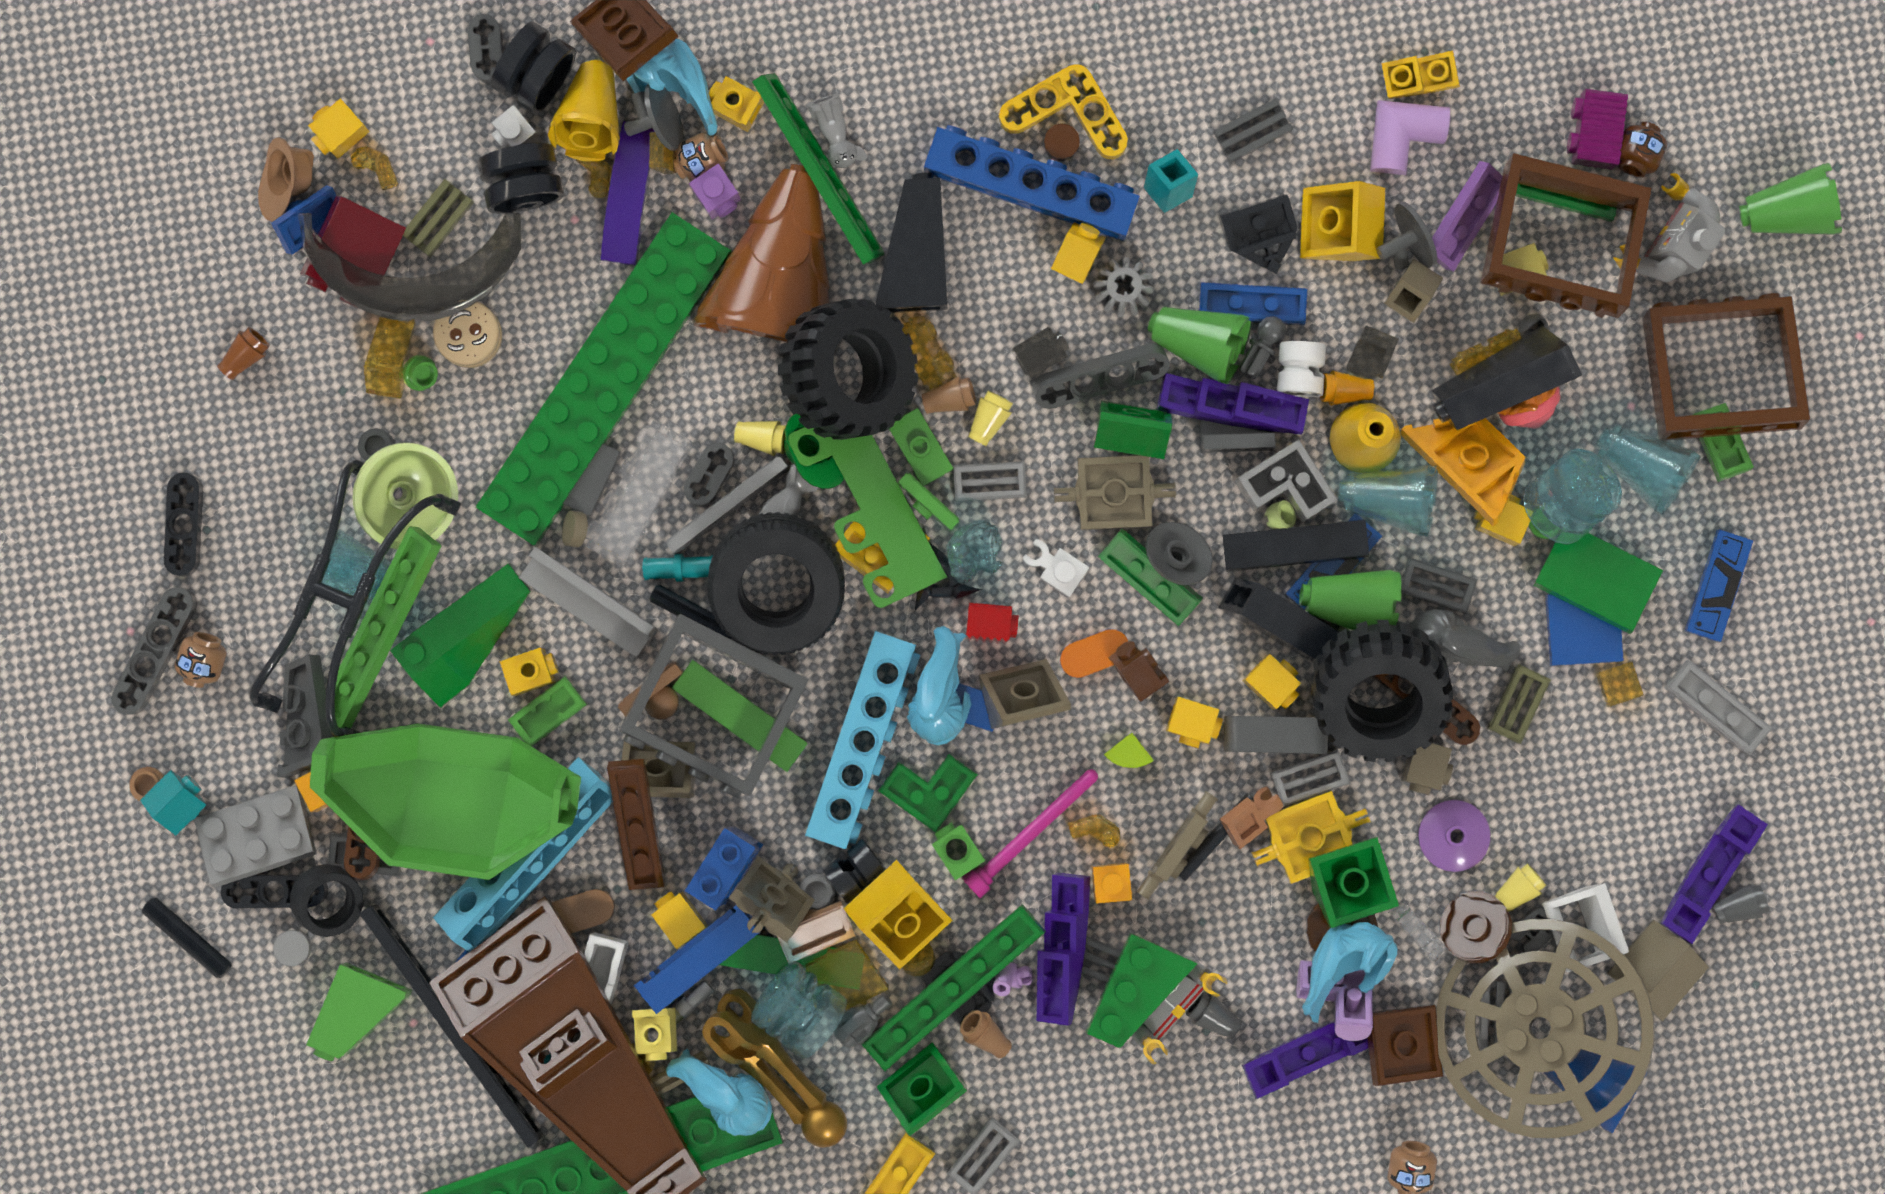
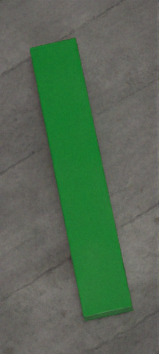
(818, 168)
(953, 987)

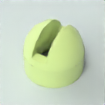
(1280, 515)

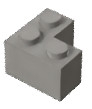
(1289, 473)

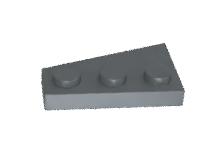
(306, 714)

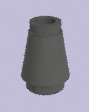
(1742, 905)
(1213, 1016)

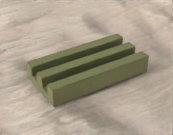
(425, 211)
(1505, 698)

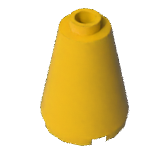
(588, 114)
(1356, 446)

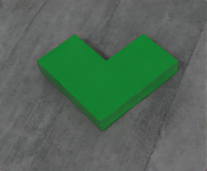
(930, 800)

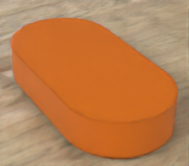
(1091, 653)

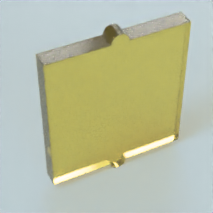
(849, 973)

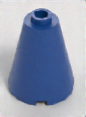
(1605, 1089)

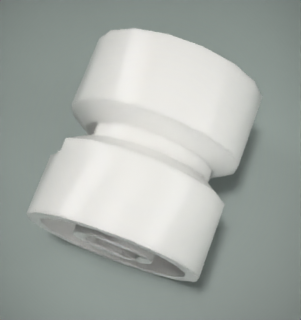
(1301, 368)

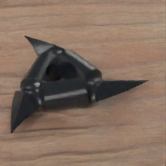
(953, 589)

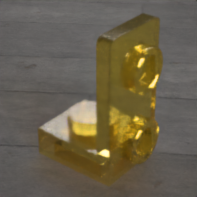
(386, 357)

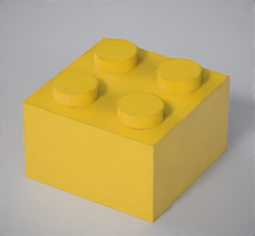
(897, 914)

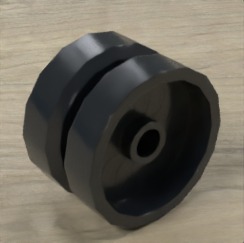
(533, 68)
(520, 178)

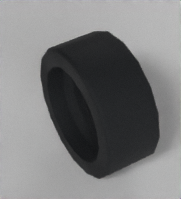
(306, 885)

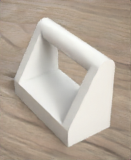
(1598, 916)

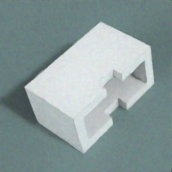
(606, 960)

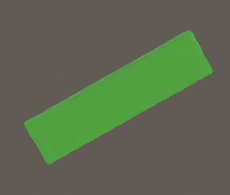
(736, 713)

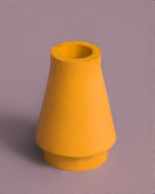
(1346, 388)

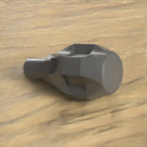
(861, 1022)

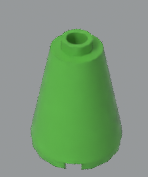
(1795, 206)
(1203, 338)
(1353, 597)

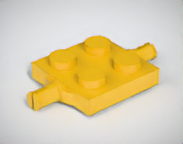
(1306, 832)

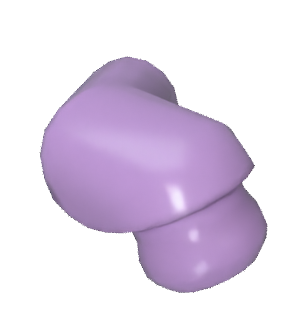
(1012, 977)

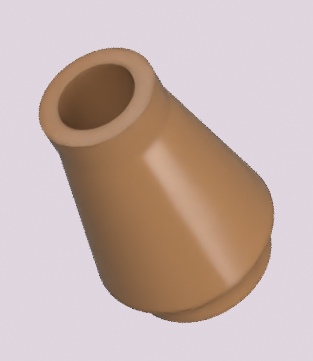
(949, 397)
(982, 1031)

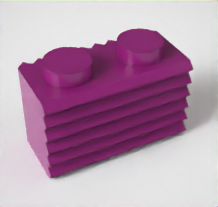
(1598, 129)

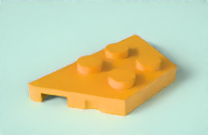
(1472, 460)

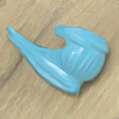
(679, 72)
(936, 705)
(1343, 952)
(735, 1102)

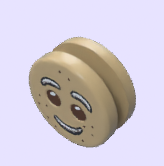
(469, 336)

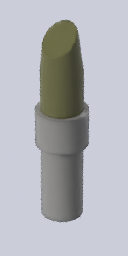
(687, 1005)

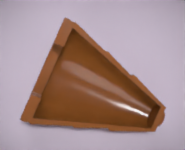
(775, 266)

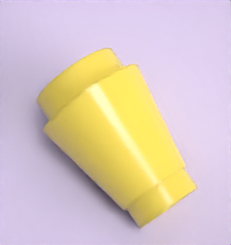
(989, 417)
(761, 435)
(1520, 887)

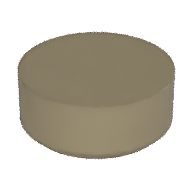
(574, 529)

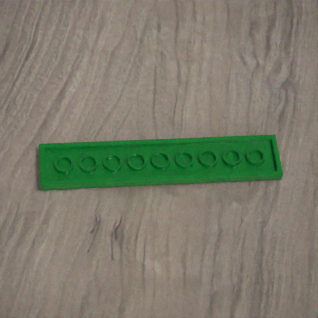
(603, 379)
(571, 1171)

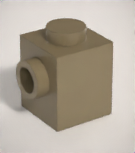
(1413, 290)
(1428, 769)

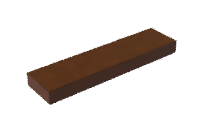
(636, 824)

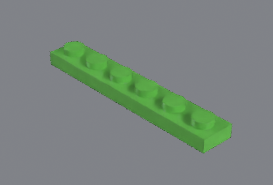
(383, 622)

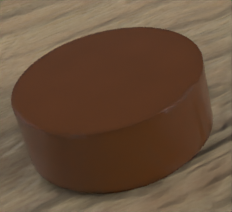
(1061, 142)

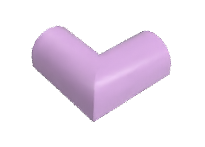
(1398, 125)
(1352, 1005)

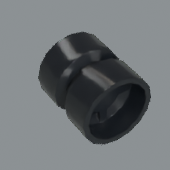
(855, 872)

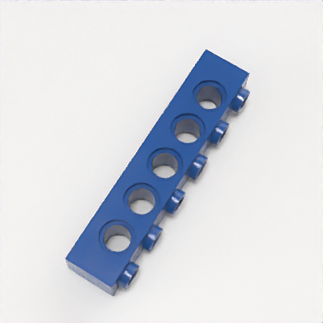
(1010, 188)

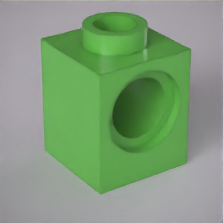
(961, 866)

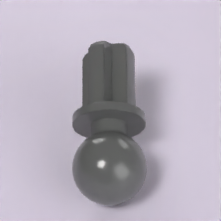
(1270, 332)

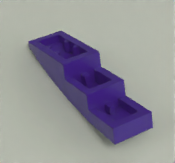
(1233, 405)
(1064, 949)

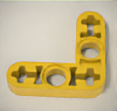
(1064, 97)

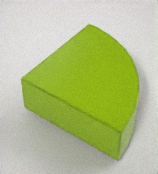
(1129, 753)

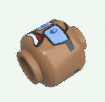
(699, 155)
(200, 659)
(1412, 1168)

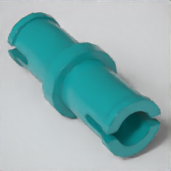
(676, 567)

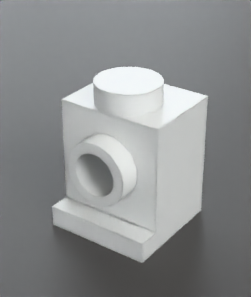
(513, 129)

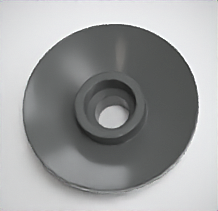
(1179, 553)

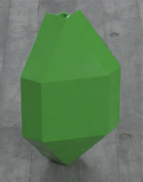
(445, 796)

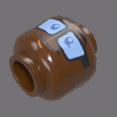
(1642, 149)

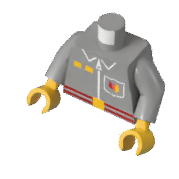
(1685, 238)
(1174, 1007)

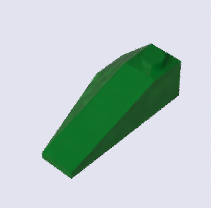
(454, 643)

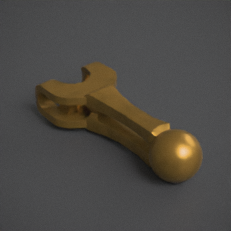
(754, 1051)

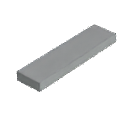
(727, 505)

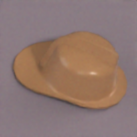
(284, 176)

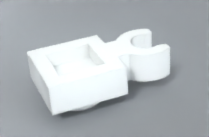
(1060, 571)

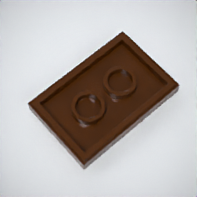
(624, 33)

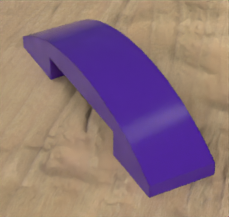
(626, 199)
(1711, 873)
(1297, 1058)

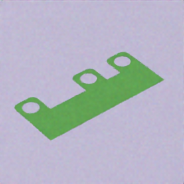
(882, 514)

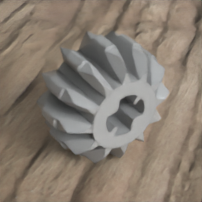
(1136, 287)

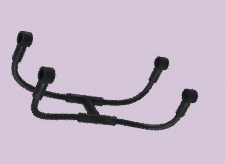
(353, 603)

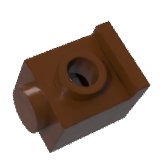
(1138, 670)

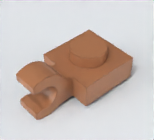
(1248, 817)

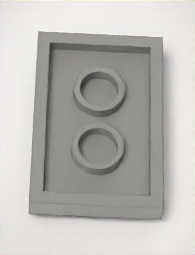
(255, 836)

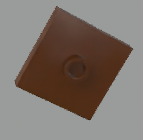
(1404, 1045)

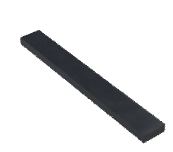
(419, 981)

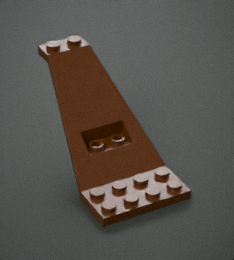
(527, 999)

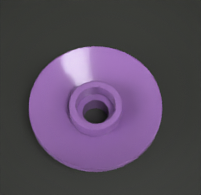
(1436, 830)

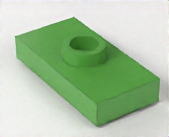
(920, 447)
(1725, 453)
(927, 503)
(547, 711)

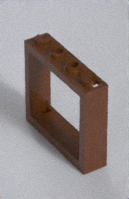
(1578, 185)
(1725, 423)

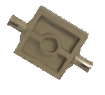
(1114, 492)
(1189, 835)
(772, 899)

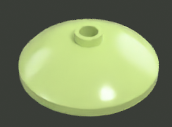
(419, 474)

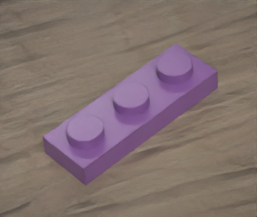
(1467, 215)

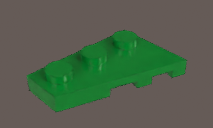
(1136, 988)

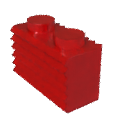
(991, 623)

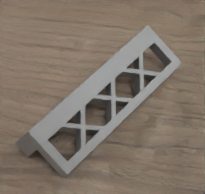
(587, 602)

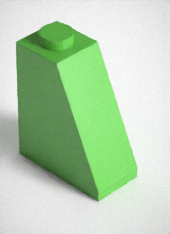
(353, 1009)

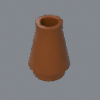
(244, 352)

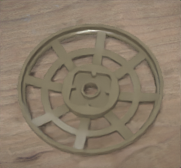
(1565, 1037)

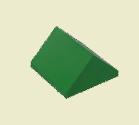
(1133, 429)
(1352, 882)
(922, 1088)

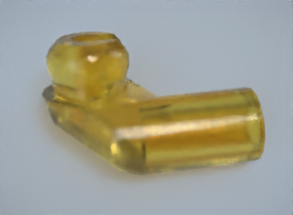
(376, 161)
(599, 177)
(1098, 827)

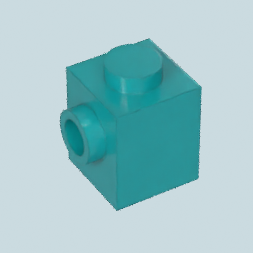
(1170, 180)
(174, 801)

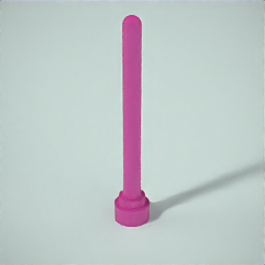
(981, 878)

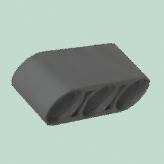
(1274, 735)

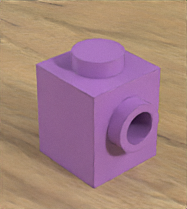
(715, 192)

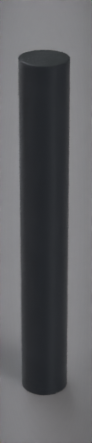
(1206, 847)

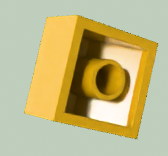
(1342, 221)

